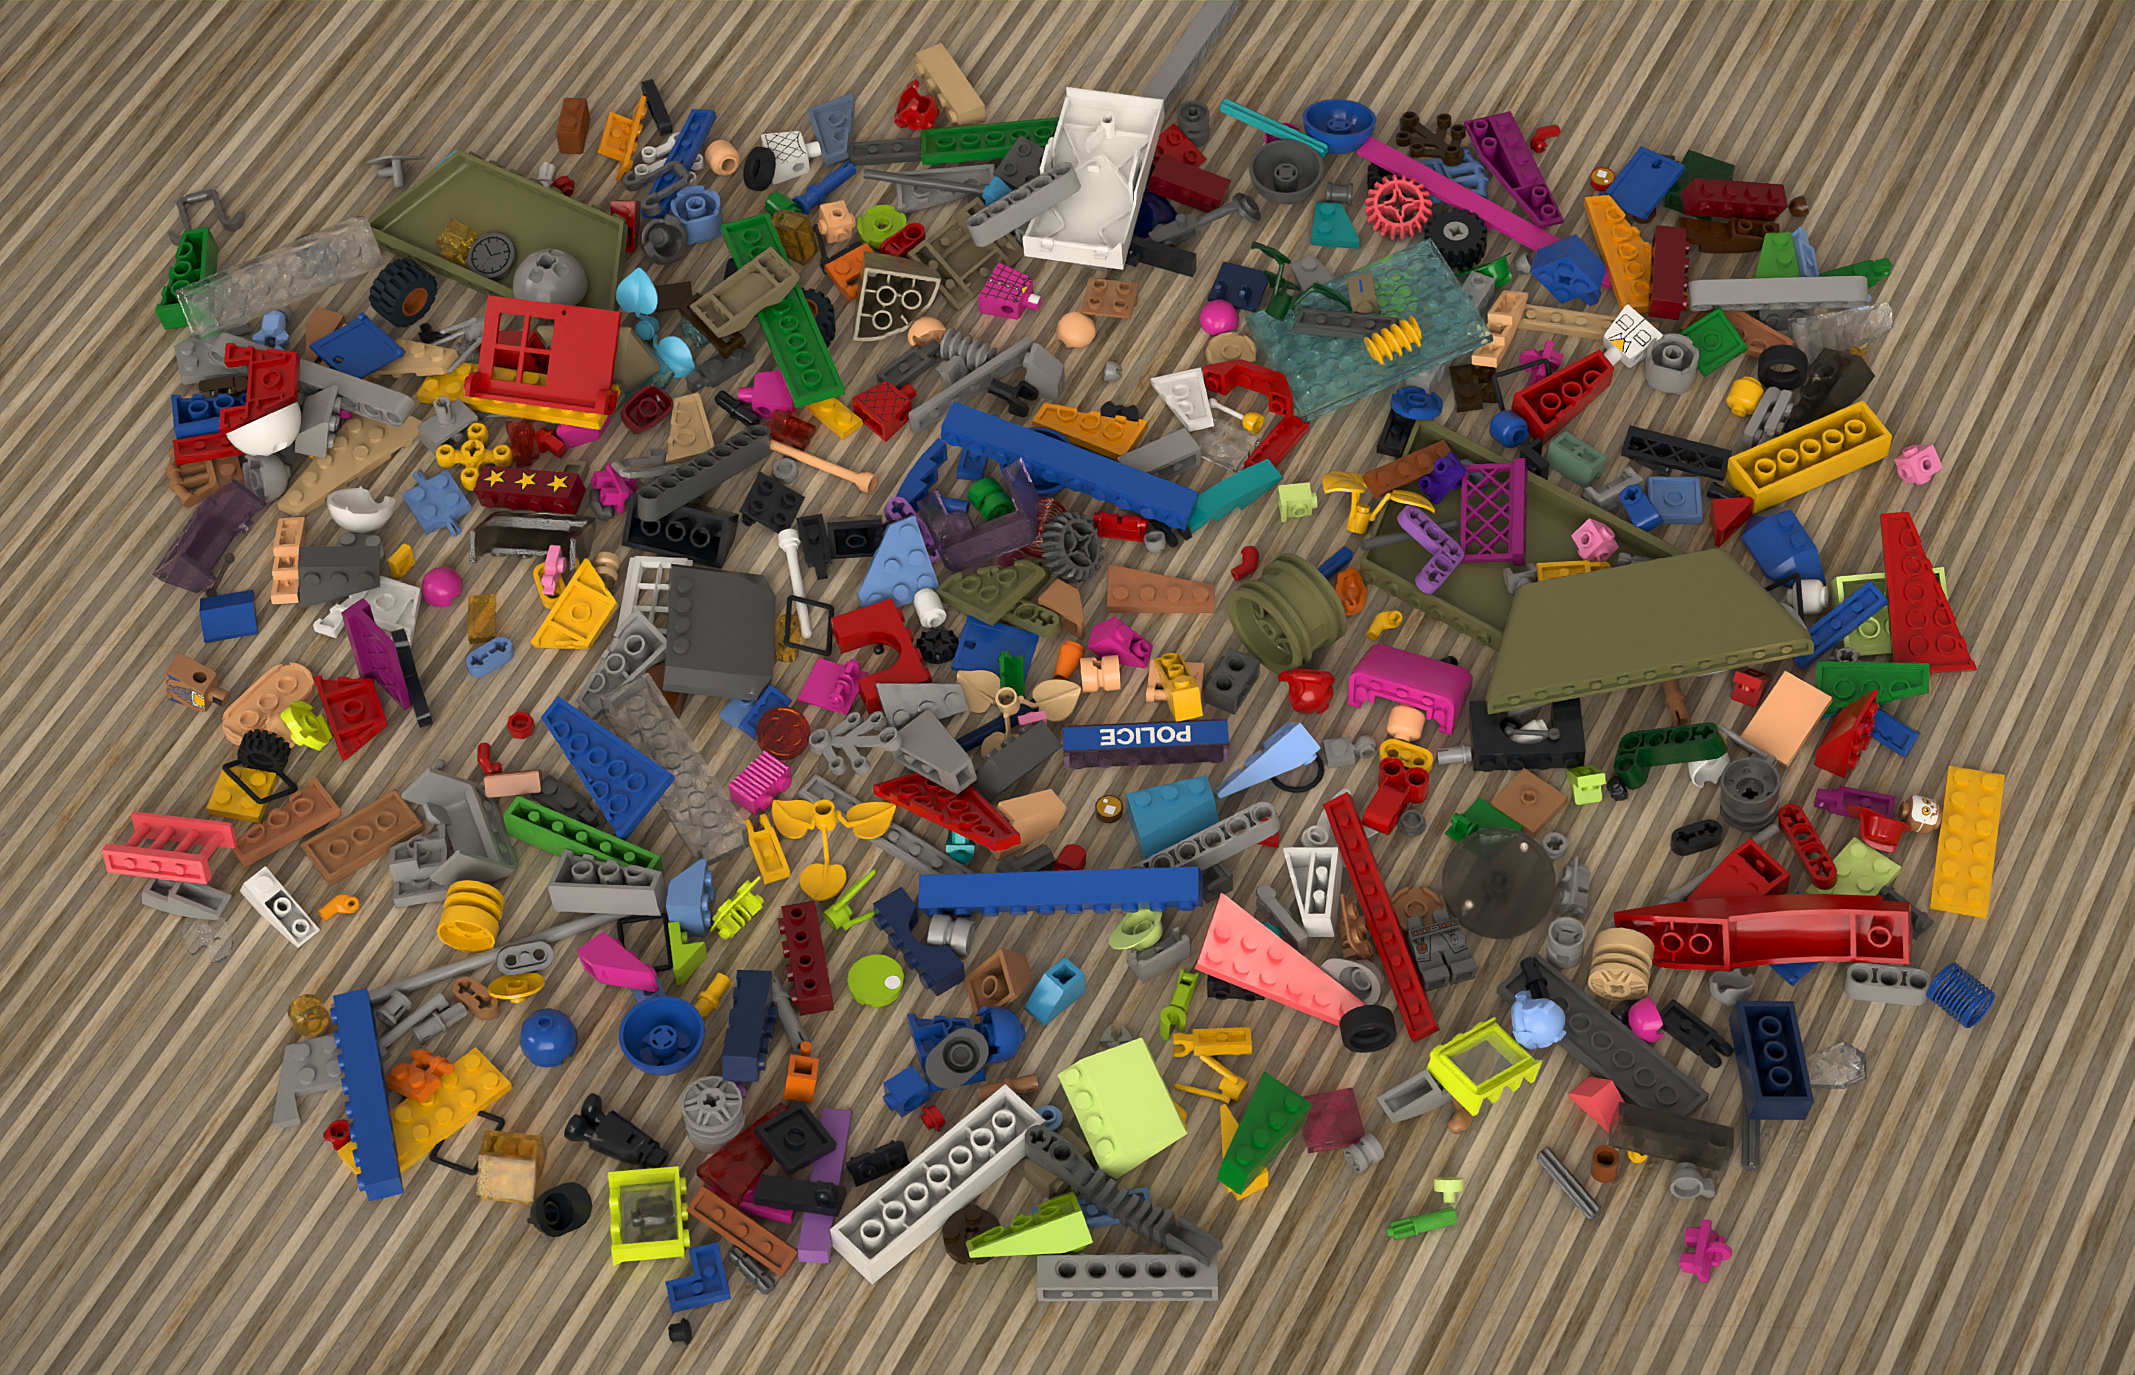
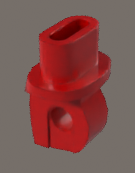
(549, 441)

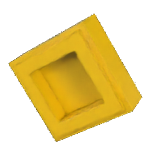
(401, 561)

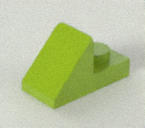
(1586, 784)
(685, 956)

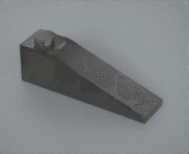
(1832, 385)

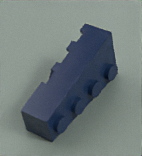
(749, 1027)

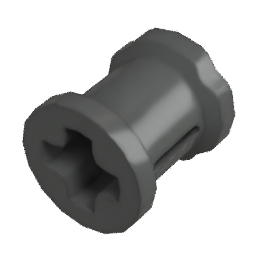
(1339, 193)

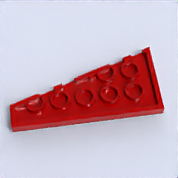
(1918, 610)
(961, 813)

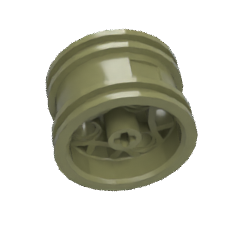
(1287, 613)

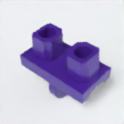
(1443, 478)

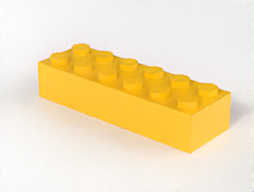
(1809, 456)

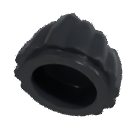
(1617, 789)

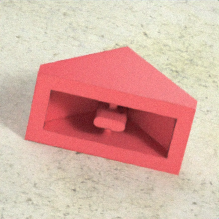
(1598, 1099)

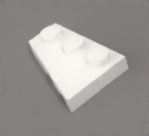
(1186, 397)

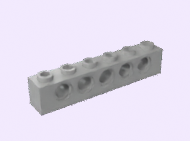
(1481, 293)
(1114, 1287)

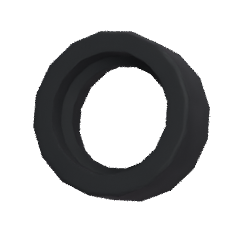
(1782, 355)
(1370, 1040)

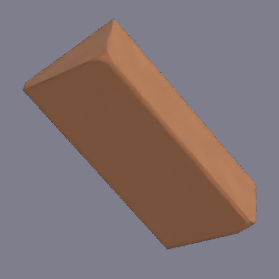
(513, 783)

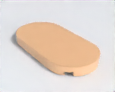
(268, 695)

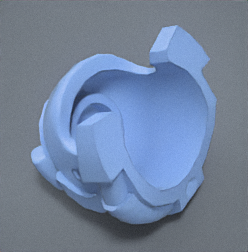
(1536, 1021)

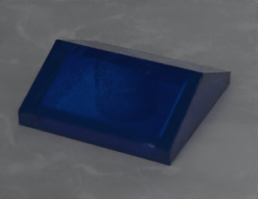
(1152, 212)

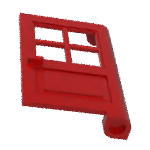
(578, 362)

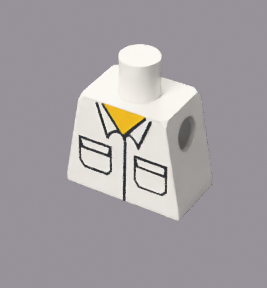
(1629, 338)

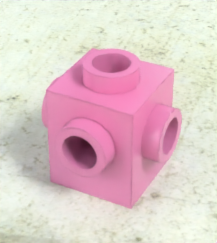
(1918, 463)
(1595, 541)

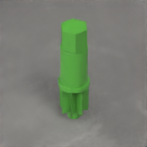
(1421, 1223)

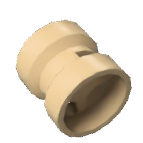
(606, 566)

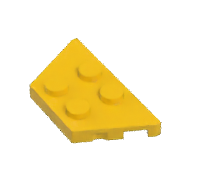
(578, 613)

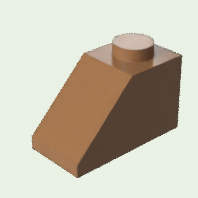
(1065, 601)

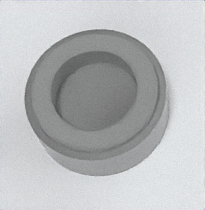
(785, 470)

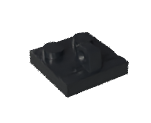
(795, 1138)

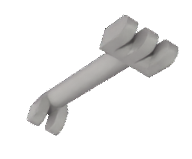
(437, 1001)

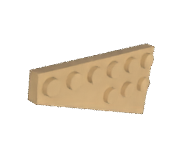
(357, 450)

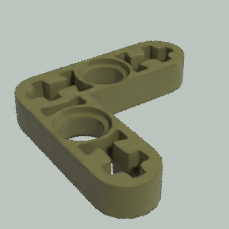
(1041, 615)

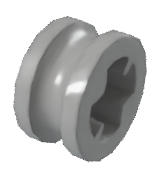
(1556, 838)

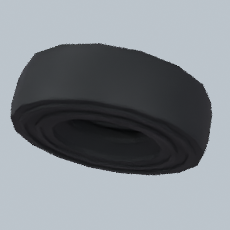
(756, 179)

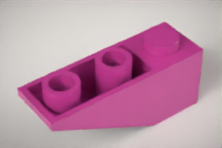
(613, 965)

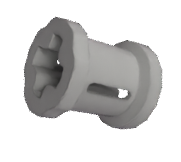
(393, 1009)

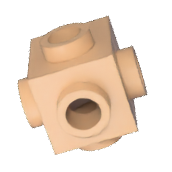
(835, 222)

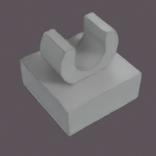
(952, 370)

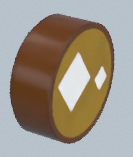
(1109, 809)

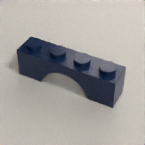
(937, 966)

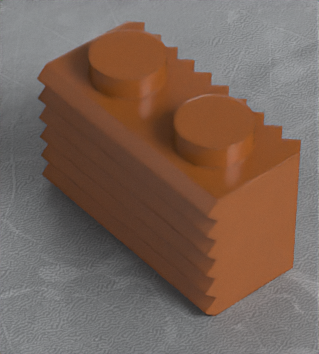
(573, 126)

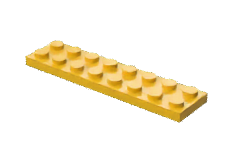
(452, 386)

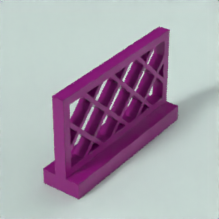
(1517, 512)
(375, 652)

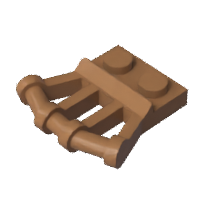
(218, 473)

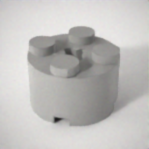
(1671, 364)

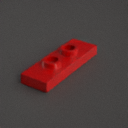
(1279, 442)

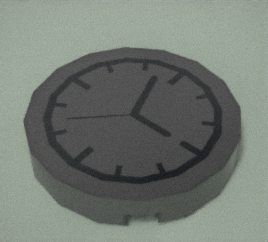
(492, 256)

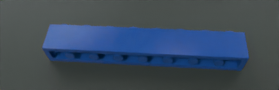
(368, 1095)

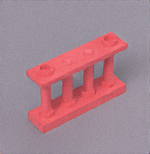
(164, 864)

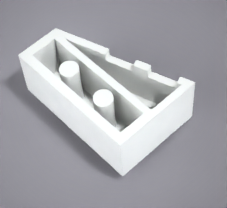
(1317, 886)

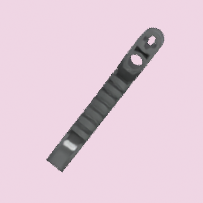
(1046, 1146)

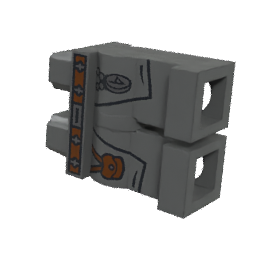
(1440, 951)

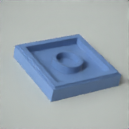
(1676, 499)

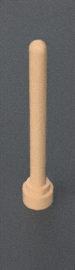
(865, 481)

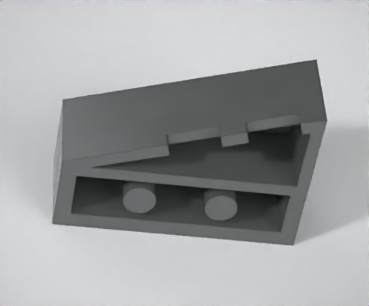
(1015, 759)

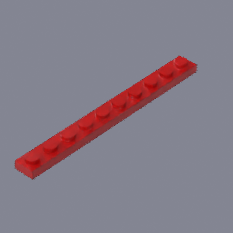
(1381, 917)

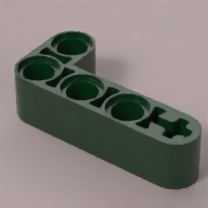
(1666, 746)

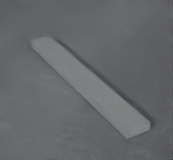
(895, 840)

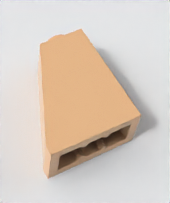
(1031, 816)

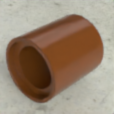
(1604, 1154)

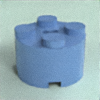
(699, 212)

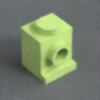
(1296, 500)

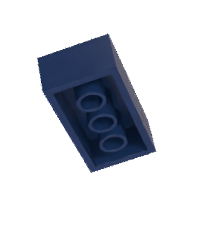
(1771, 1060)

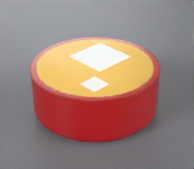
(1601, 178)

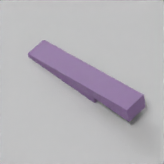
(815, 1234)

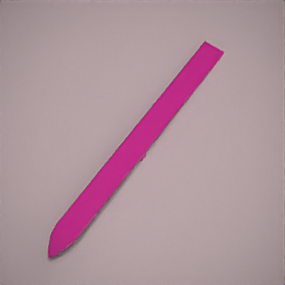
(1460, 197)

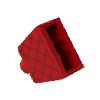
(884, 408)

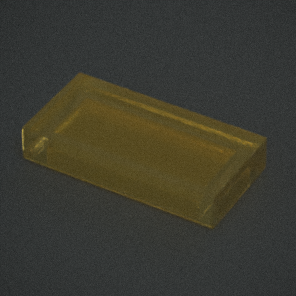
(481, 618)

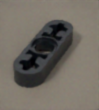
(656, 107)

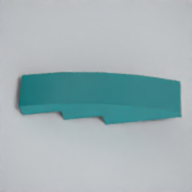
(1234, 492)

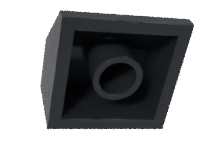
(853, 536)

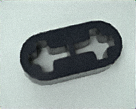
(1695, 837)

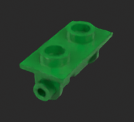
(1012, 672)

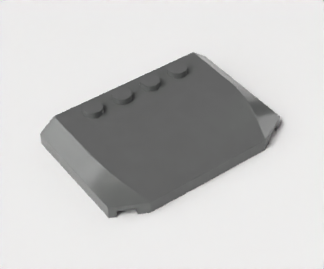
(719, 633)

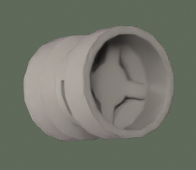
(1363, 1153)

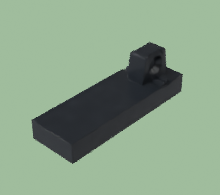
(1161, 256)
(800, 1195)

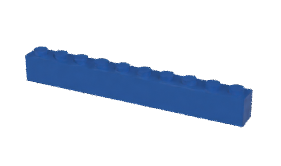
(1069, 466)
(1061, 891)

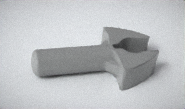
(1108, 1041)

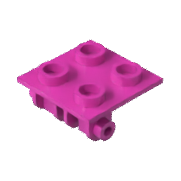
(832, 685)

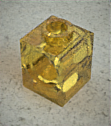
(456, 241)

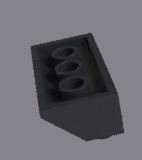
(687, 532)

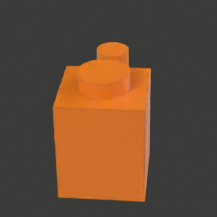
(801, 1075)

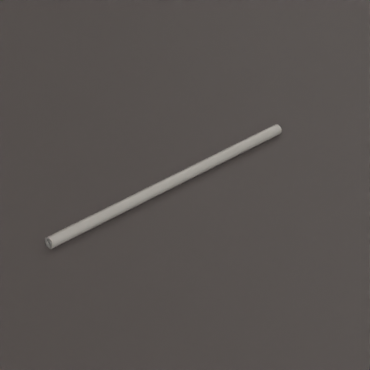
(489, 956)

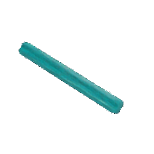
(1270, 126)

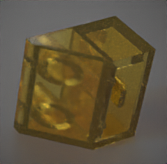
(510, 1166)

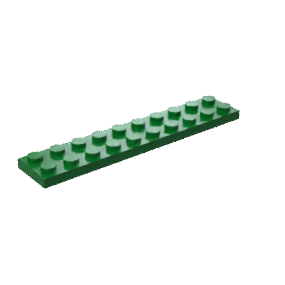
(788, 324)

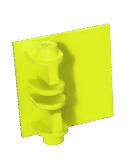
(733, 912)

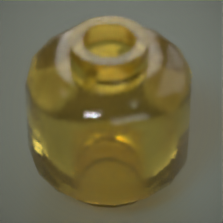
(308, 1015)

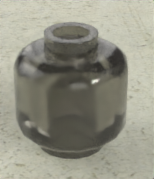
(653, 1214)

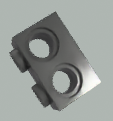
(1232, 681)

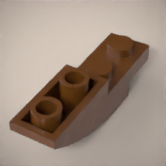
(1727, 238)

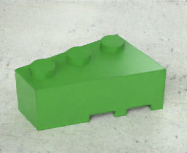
(1777, 258)

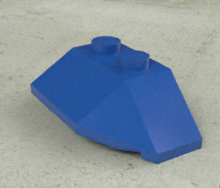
(1782, 546)

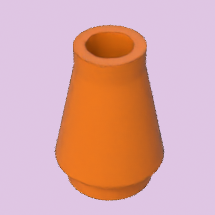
(1068, 660)

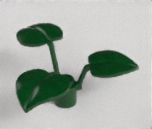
(1280, 300)

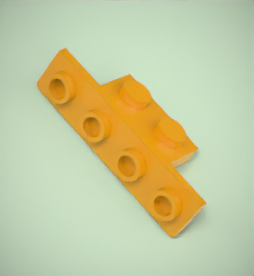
(619, 137)

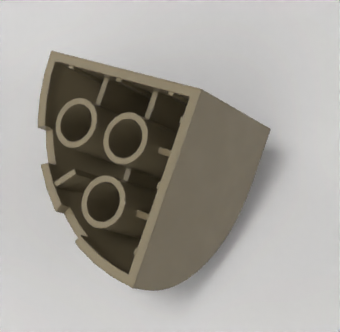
(891, 295)

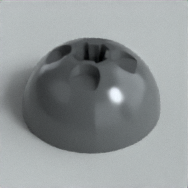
(1286, 171)

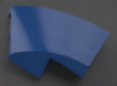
(929, 1033)

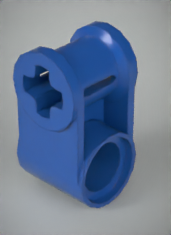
(1641, 510)

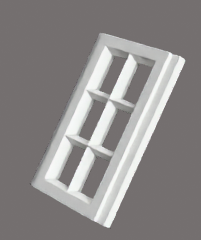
(633, 584)

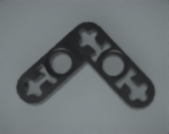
(411, 677)

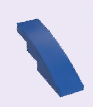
(922, 475)

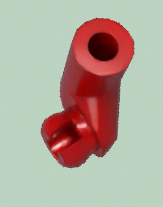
(1542, 133)
(484, 760)

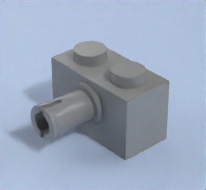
(447, 425)

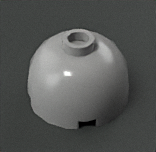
(266, 476)

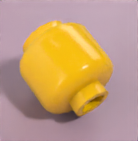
(1744, 396)

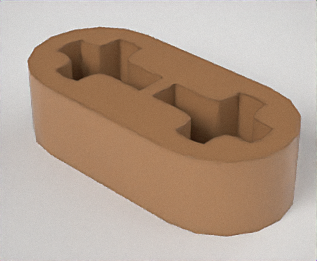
(472, 1003)

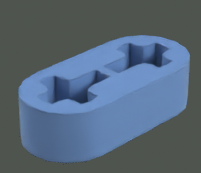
(489, 657)

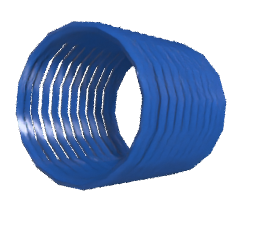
(1966, 1014)

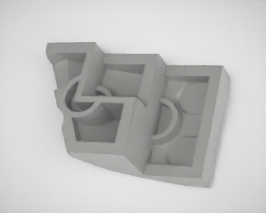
(413, 864)

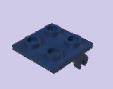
(1239, 286)

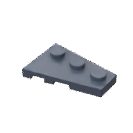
(833, 127)

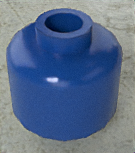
(1508, 429)

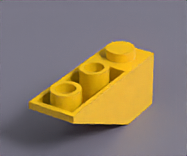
(1179, 687)

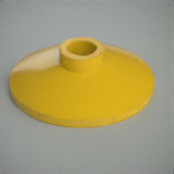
(516, 987)

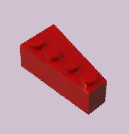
(1562, 395)

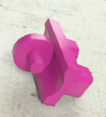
(1539, 371)
(613, 487)
(1709, 1251)

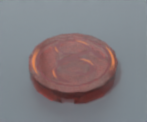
(783, 732)

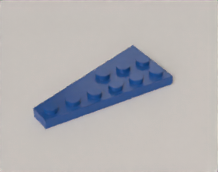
(613, 771)

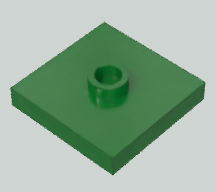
(1715, 341)

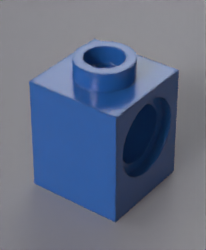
(906, 1091)

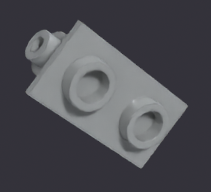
(1574, 878)

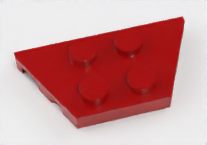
(351, 711)

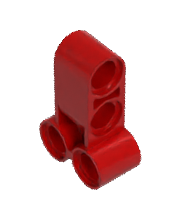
(1395, 792)

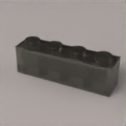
(1671, 1136)

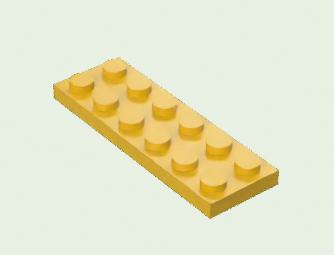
(1967, 842)
(463, 1093)

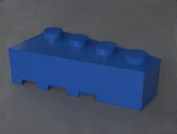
(201, 415)

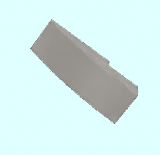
(185, 898)
(1414, 1097)

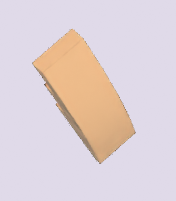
(1502, 323)
(288, 539)

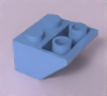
(690, 899)

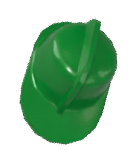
(1496, 269)

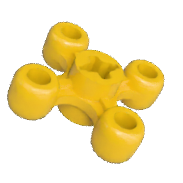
(474, 455)

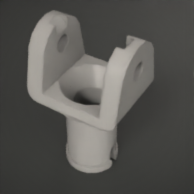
(1515, 580)

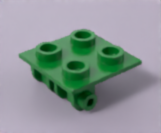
(1478, 817)

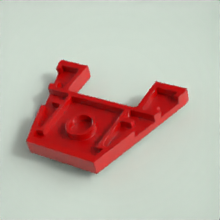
(270, 385)

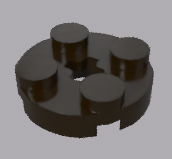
(956, 1230)

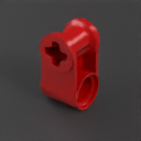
(903, 240)

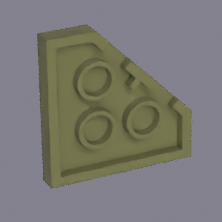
(991, 590)

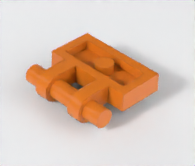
(413, 1080)

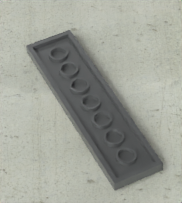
(1612, 1048)

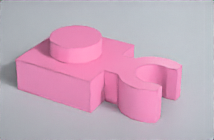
(554, 566)

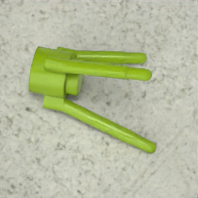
(839, 912)

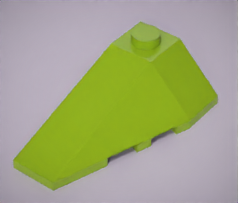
(1053, 1229)

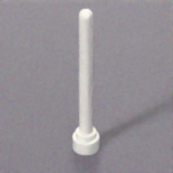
(789, 542)

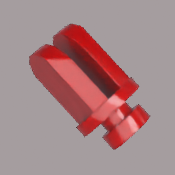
(1071, 858)

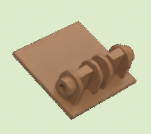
(1110, 298)
(1353, 933)

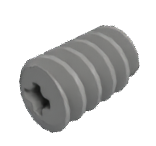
(972, 353)

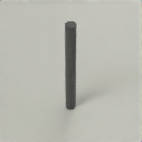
(1401, 536)

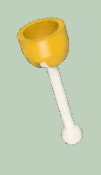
(1251, 421)

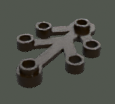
(1449, 154)

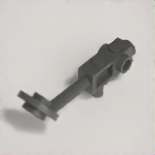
(1188, 226)

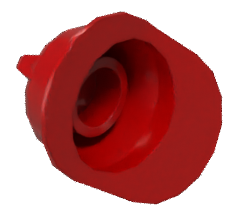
(1878, 830)

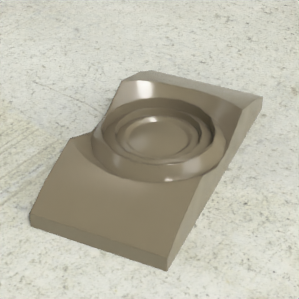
(745, 293)

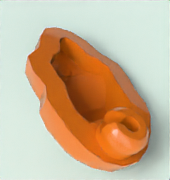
(1351, 591)

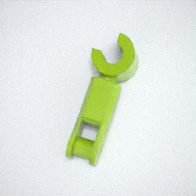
(1176, 1011)

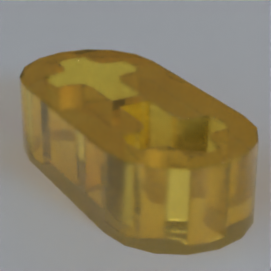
(779, 645)

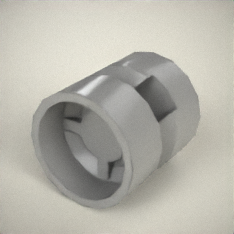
(956, 934)
(1565, 943)

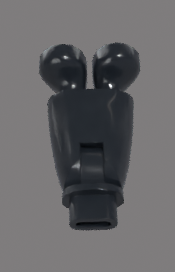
(614, 1135)

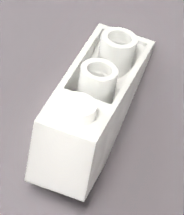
(278, 907)

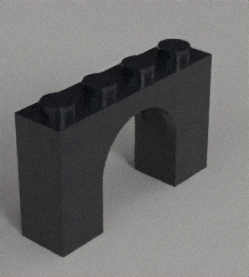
(1495, 751)

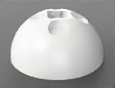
(269, 432)

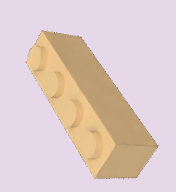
(949, 86)

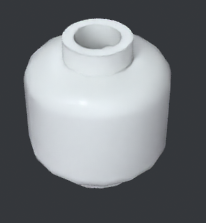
(1814, 596)

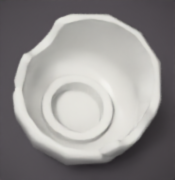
(1707, 770)

